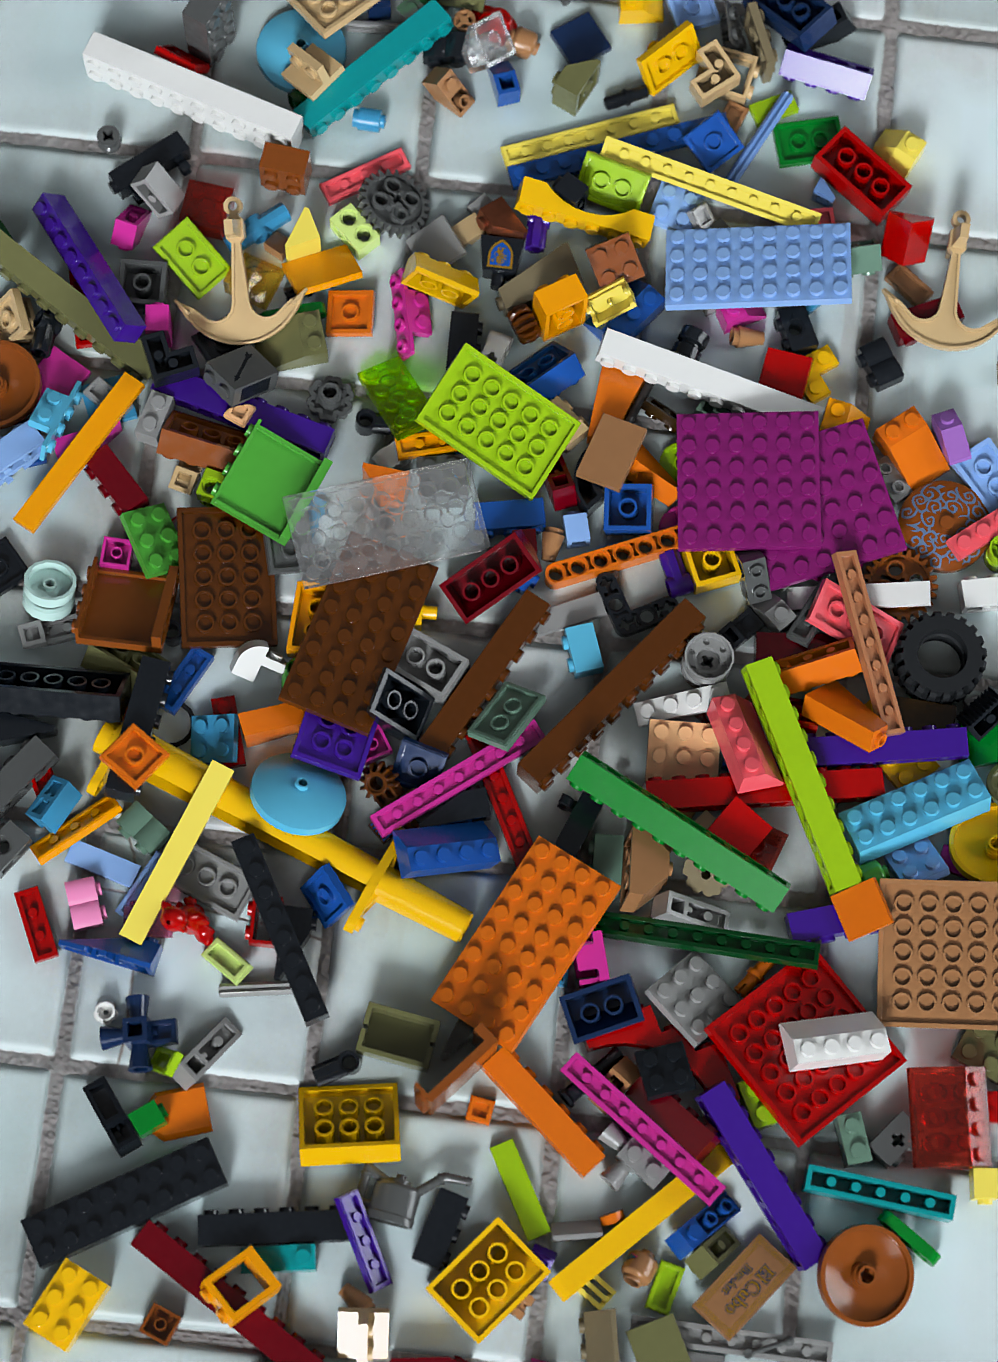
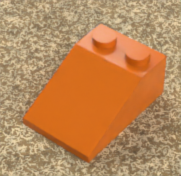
(911, 448)

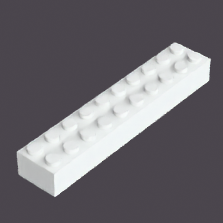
(190, 93)

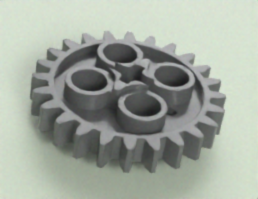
(393, 203)

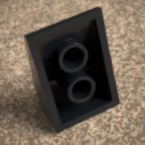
(399, 706)

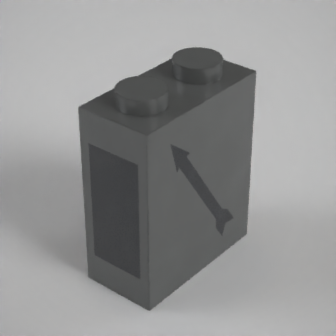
(240, 375)

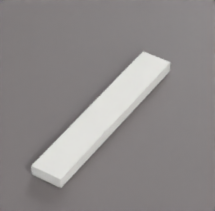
(880, 595)

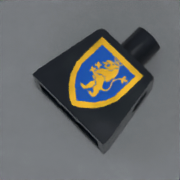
(500, 258)

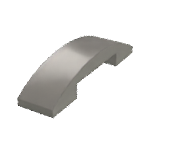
(46, 633)

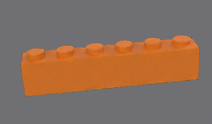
(543, 1112)

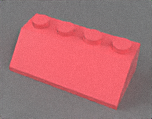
(743, 743)

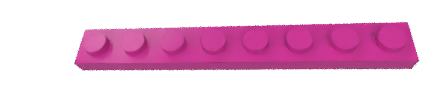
(453, 782)
(643, 1129)

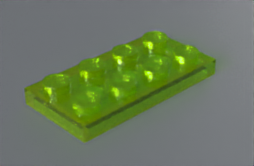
(394, 396)

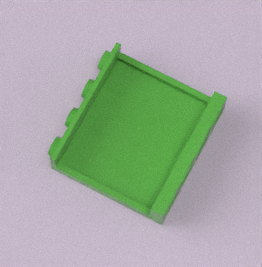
(260, 477)

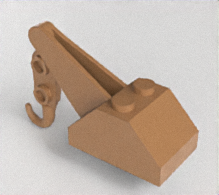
(643, 868)

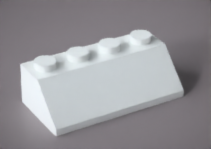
(834, 1041)

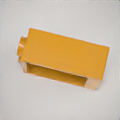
(260, 1272)

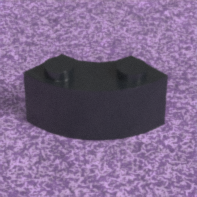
(588, 494)

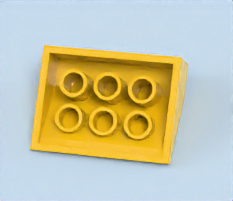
(349, 1124)
(487, 1280)

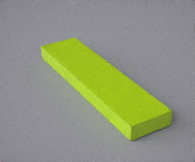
(520, 1190)

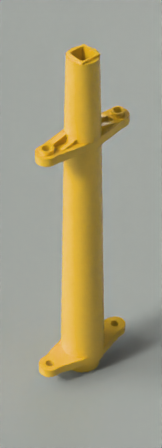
(373, 877)

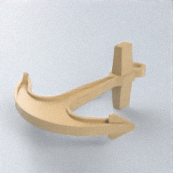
(242, 323)
(945, 329)

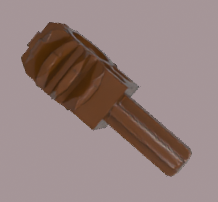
(391, 788)

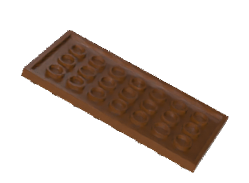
(350, 641)

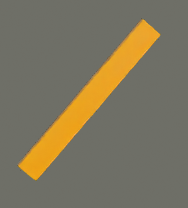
(79, 452)

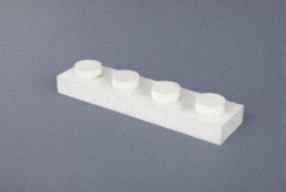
(679, 704)

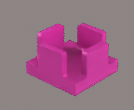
(592, 961)

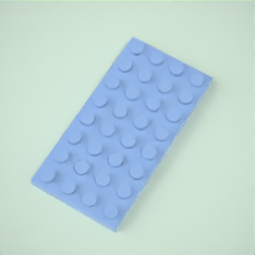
(758, 266)

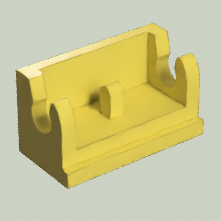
(610, 301)

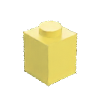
(983, 1185)

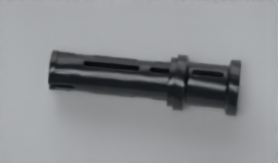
(604, 1065)

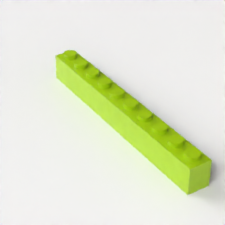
(801, 775)

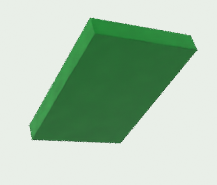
(801, 140)

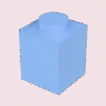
(576, 530)

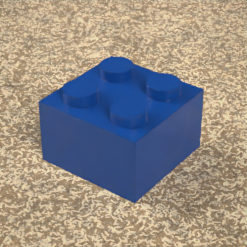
(629, 510)

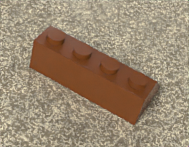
(199, 441)

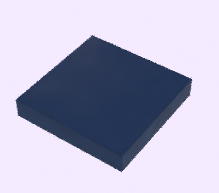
(580, 40)
(418, 763)

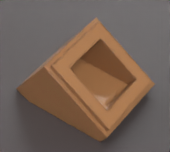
(276, 245)

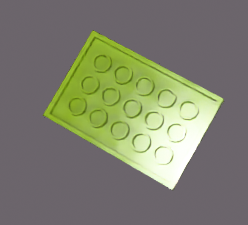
(497, 421)

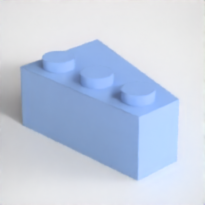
(18, 450)

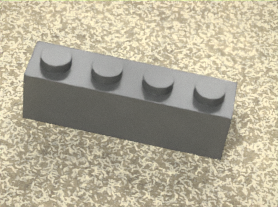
(21, 769)

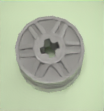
(711, 649)

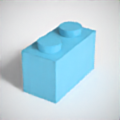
(582, 650)

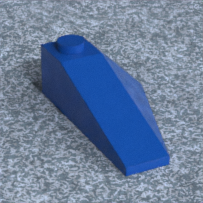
(119, 952)

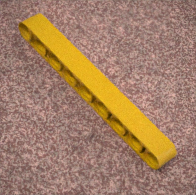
(632, 1229)

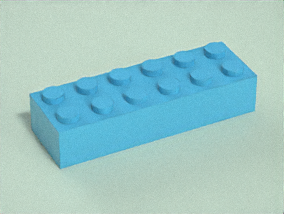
(915, 811)

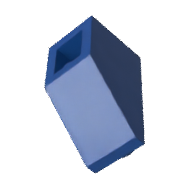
(504, 83)

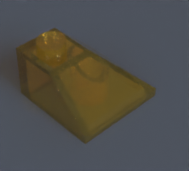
(262, 280)

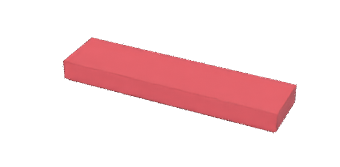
(348, 183)

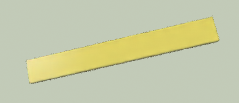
(589, 135)
(176, 852)

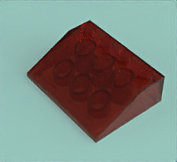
(949, 1117)

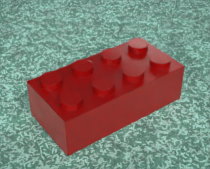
(861, 176)

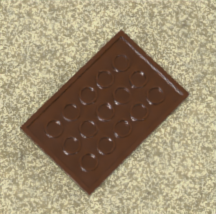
(223, 581)

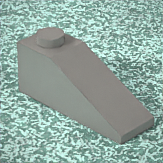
(683, 909)
(206, 1053)

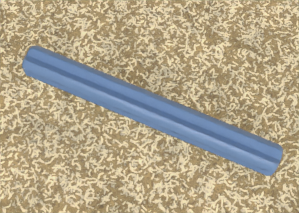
(760, 137)

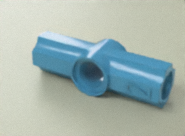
(260, 226)

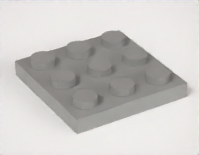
(692, 997)

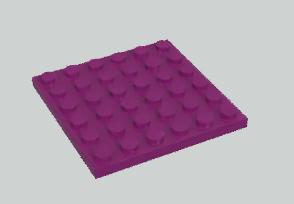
(748, 481)
(853, 510)

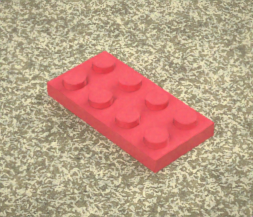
(830, 616)

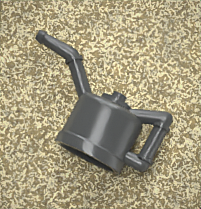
(394, 1198)

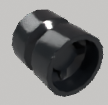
(691, 342)

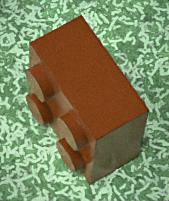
(160, 1324)

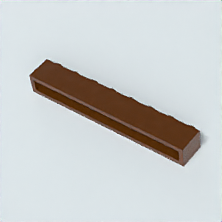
(487, 672)

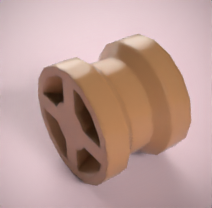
(464, 17)

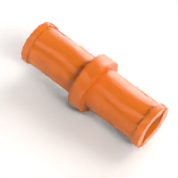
(753, 977)

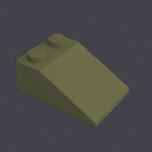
(297, 344)

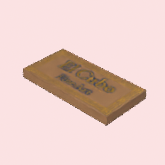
(744, 1287)

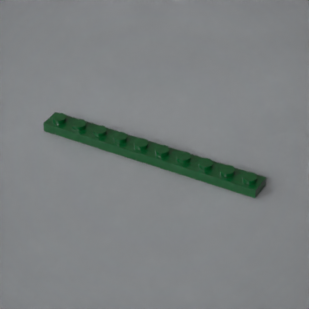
(709, 940)

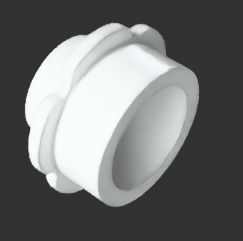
(105, 1006)

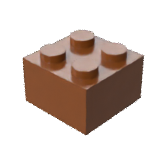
(285, 168)
(615, 259)

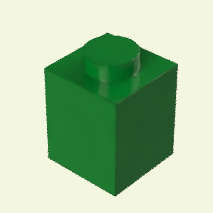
(148, 1118)

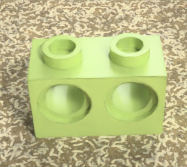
(351, 233)

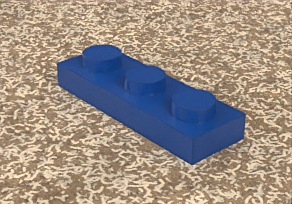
(186, 678)

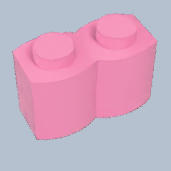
(85, 903)

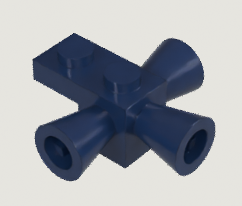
(140, 1033)

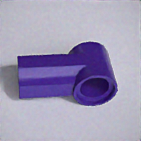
(536, 234)
(677, 580)

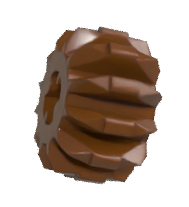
(524, 323)

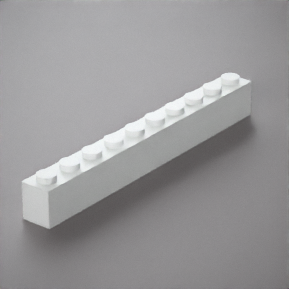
(694, 377)

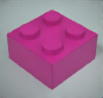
(116, 553)
(379, 747)

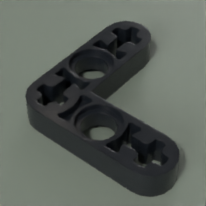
(625, 613)

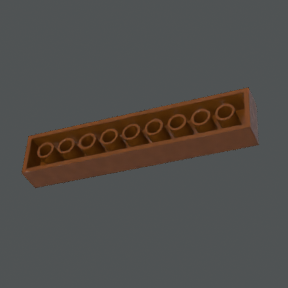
(610, 696)

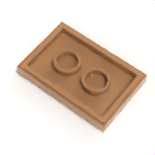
(611, 452)

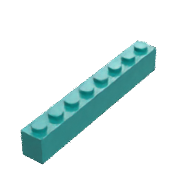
(375, 67)

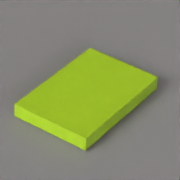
(613, 183)
(192, 258)

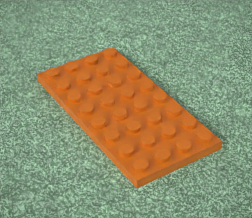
(526, 943)

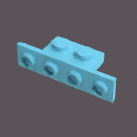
(51, 415)

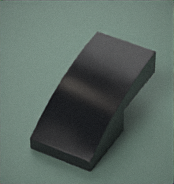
(742, 628)

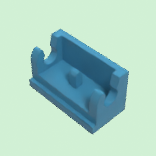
(54, 804)

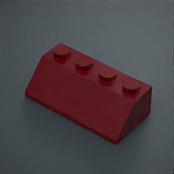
(492, 576)

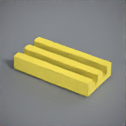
(591, 1300)

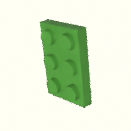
(152, 538)

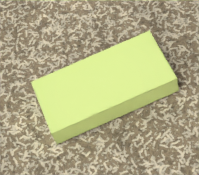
(227, 961)

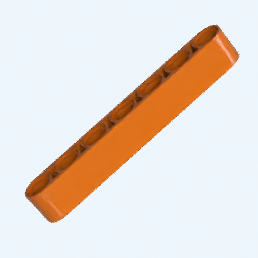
(608, 554)

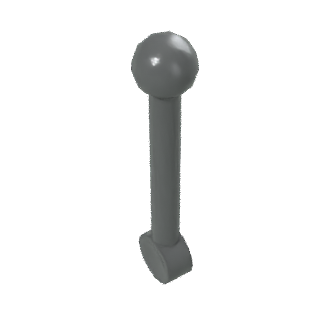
(748, 1353)

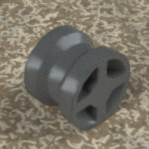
(109, 145)

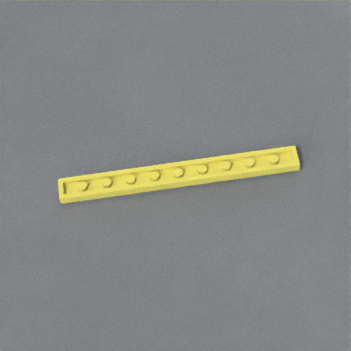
(709, 184)

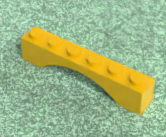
(539, 199)

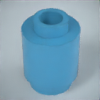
(368, 119)

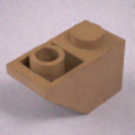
(448, 90)

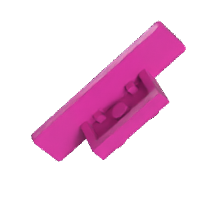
(410, 315)

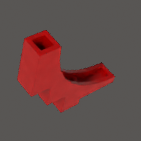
(706, 1064)

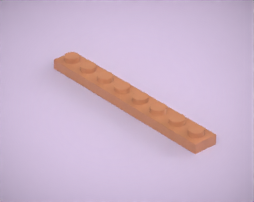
(867, 640)

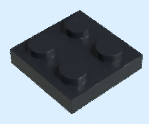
(664, 1070)

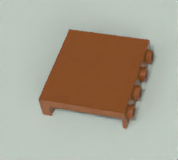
(125, 609)
(486, 1047)

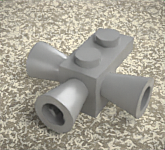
(631, 1158)

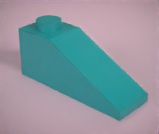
(286, 1258)

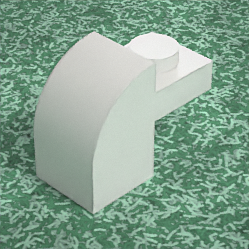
(253, 655)

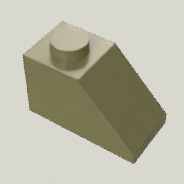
(712, 1252)

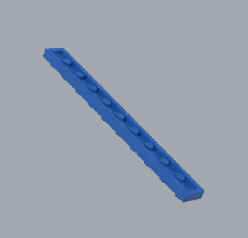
(557, 165)

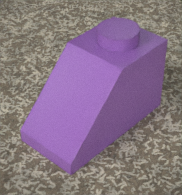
(950, 436)

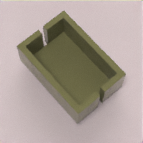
(398, 1037)

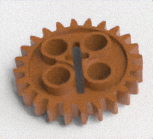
(911, 569)

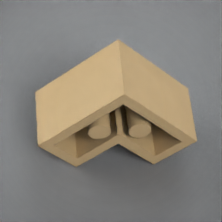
(718, 74)

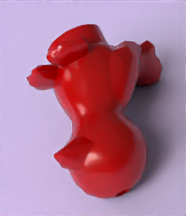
(187, 919)

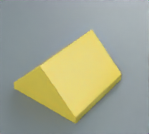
(304, 238)

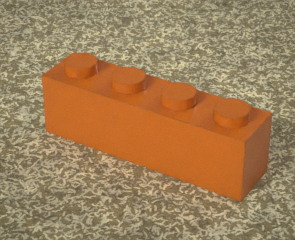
(820, 665)

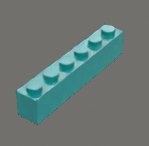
(879, 1193)

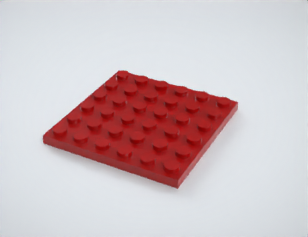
(753, 1045)

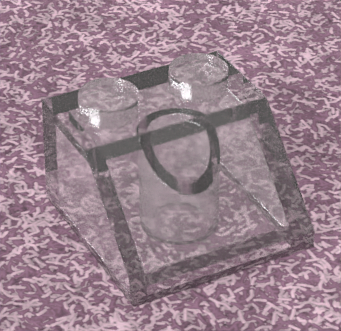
(487, 43)

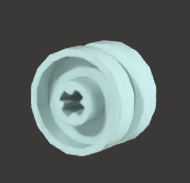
(49, 590)

